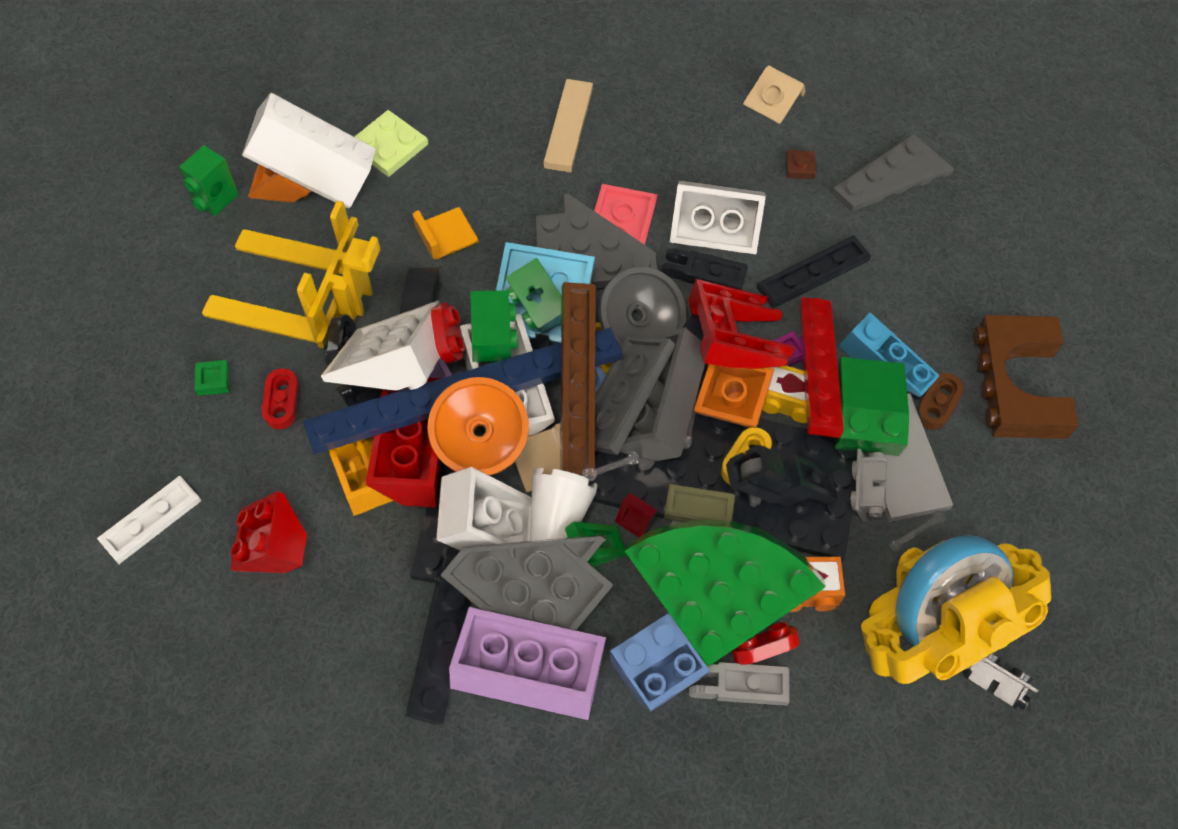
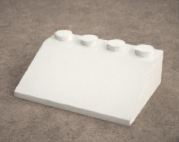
(388, 353)

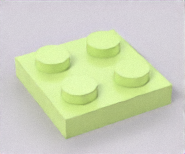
(393, 140)

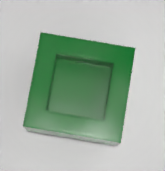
(212, 377)

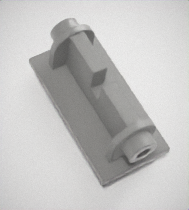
(866, 473)

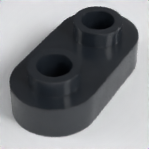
(339, 332)

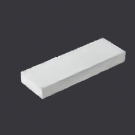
(149, 519)

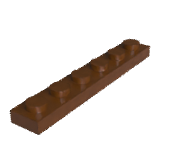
(577, 377)

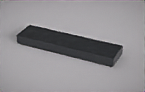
(813, 271)

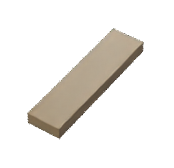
(568, 125)

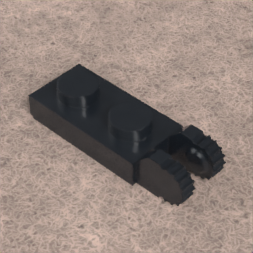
(704, 268)

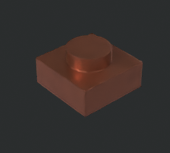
(800, 164)

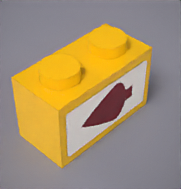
(787, 394)

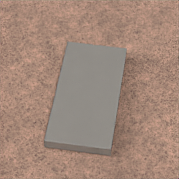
(913, 477)

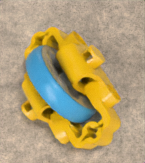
(955, 607)

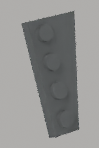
(892, 173)

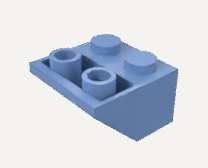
(658, 663)

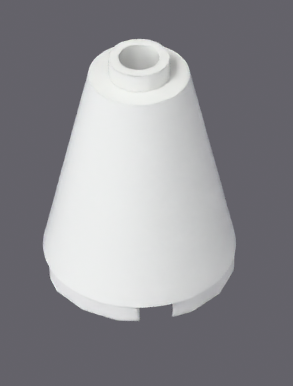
(558, 502)

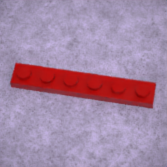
(820, 368)

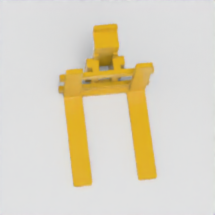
(351, 258)

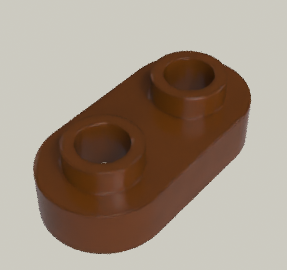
(939, 402)

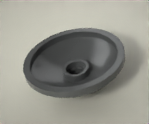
(650, 295)

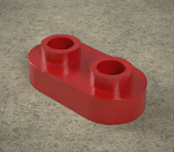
(447, 332)
(280, 400)
(770, 643)

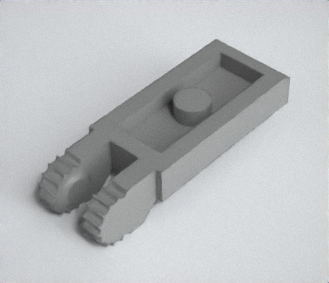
(746, 684)

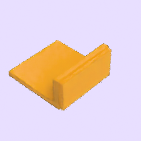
(445, 232)

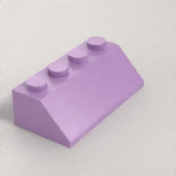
(527, 663)

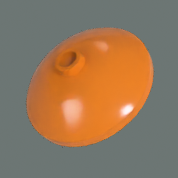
(476, 404)

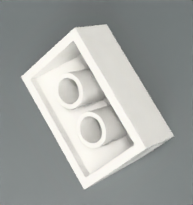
(717, 217)

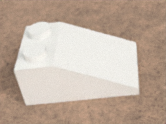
(481, 511)

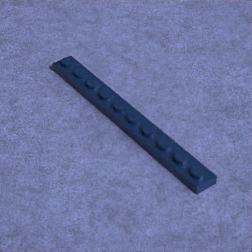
(415, 405)

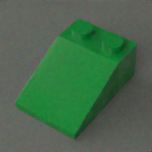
(873, 406)

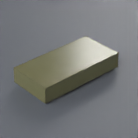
(696, 504)

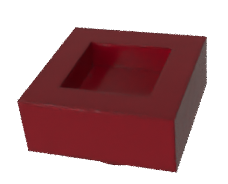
(635, 515)

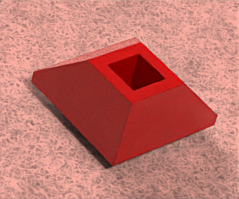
(268, 537)

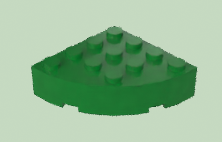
(722, 580)

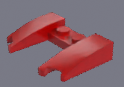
(722, 343)

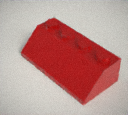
(405, 464)

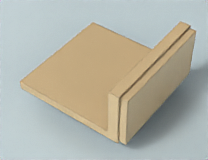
(774, 94)
(539, 452)

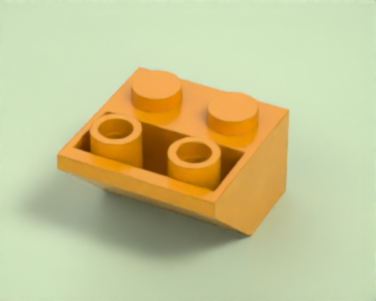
(352, 466)

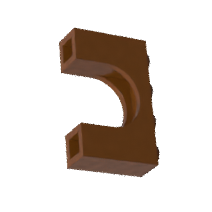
(1009, 409)

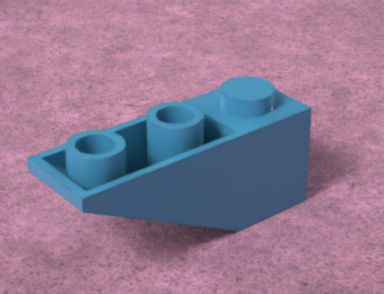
(876, 342)

